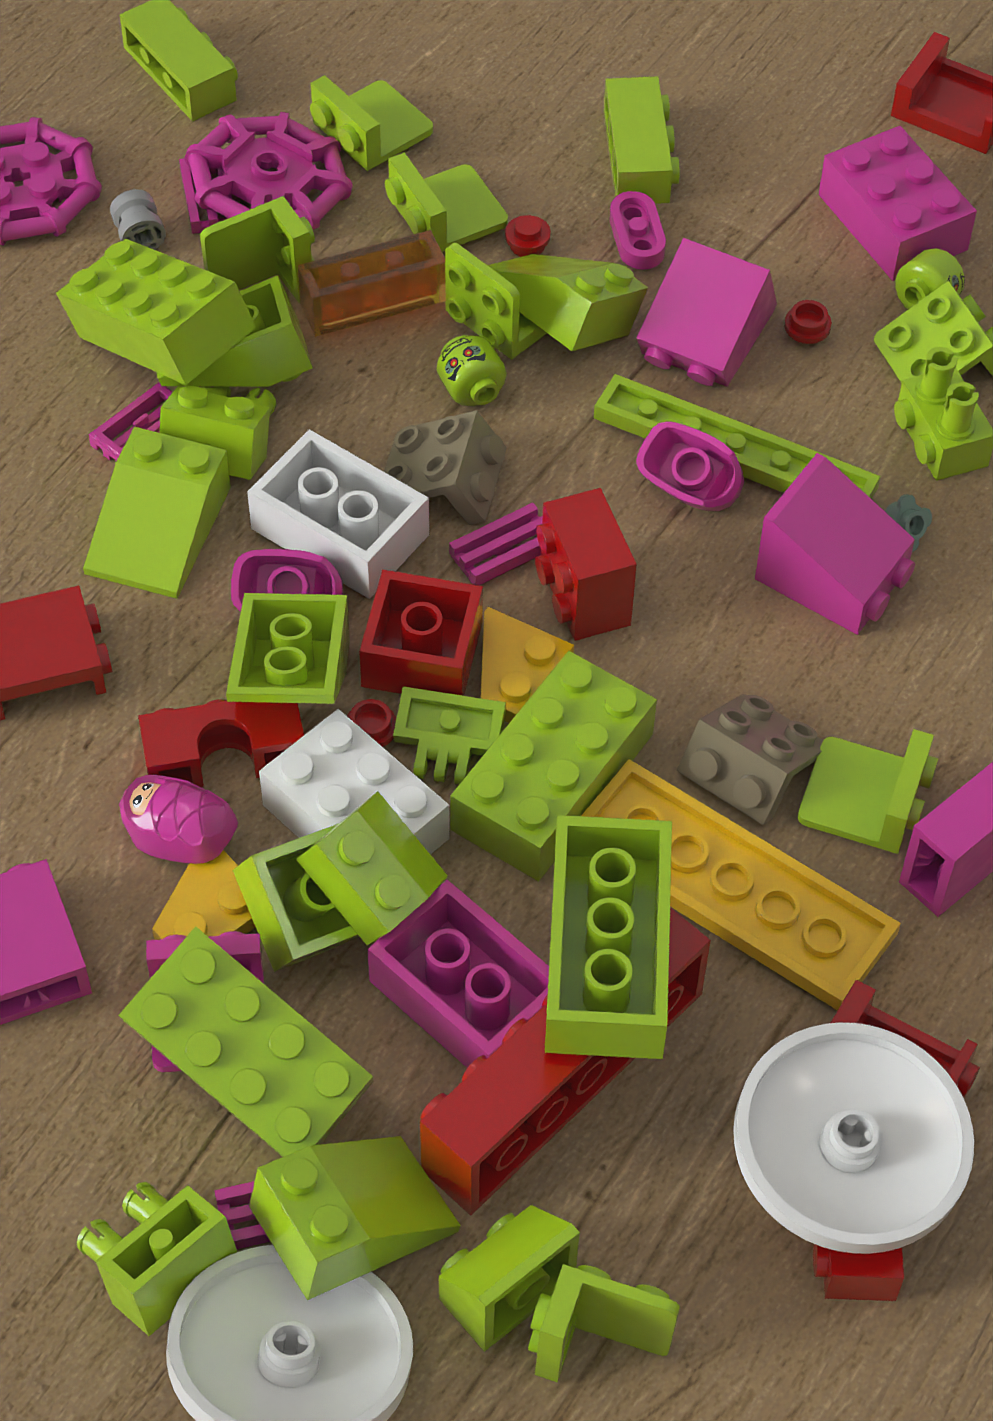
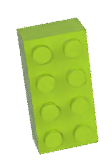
(156, 310)
(551, 763)
(609, 938)
(246, 1046)

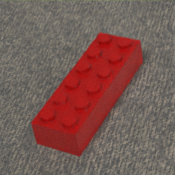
(526, 1096)

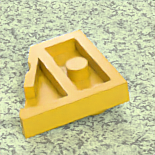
(516, 660)
(205, 899)

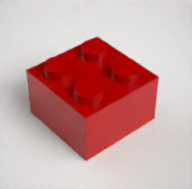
(586, 564)
(421, 634)

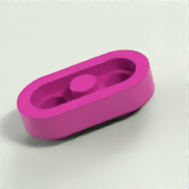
(637, 230)

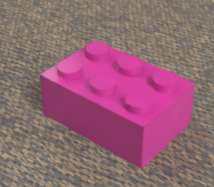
(895, 200)
(458, 974)

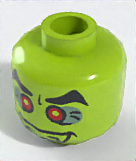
(926, 274)
(470, 369)

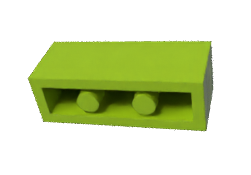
(179, 57)
(639, 137)

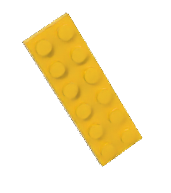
(755, 891)

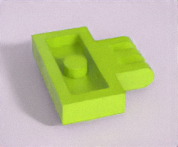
(447, 729)

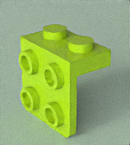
(370, 122)
(450, 203)
(259, 245)
(486, 303)
(937, 321)
(868, 791)
(597, 1304)

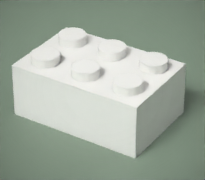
(339, 509)
(339, 769)

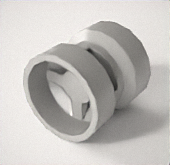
(137, 218)

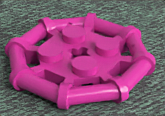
(287, 148)
(28, 208)

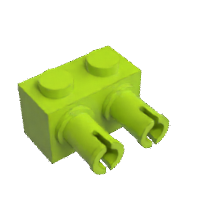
(944, 418)
(228, 423)
(161, 1255)

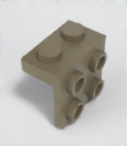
(450, 458)
(749, 754)

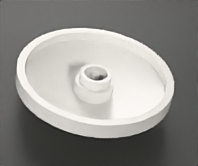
(853, 1138)
(260, 1351)

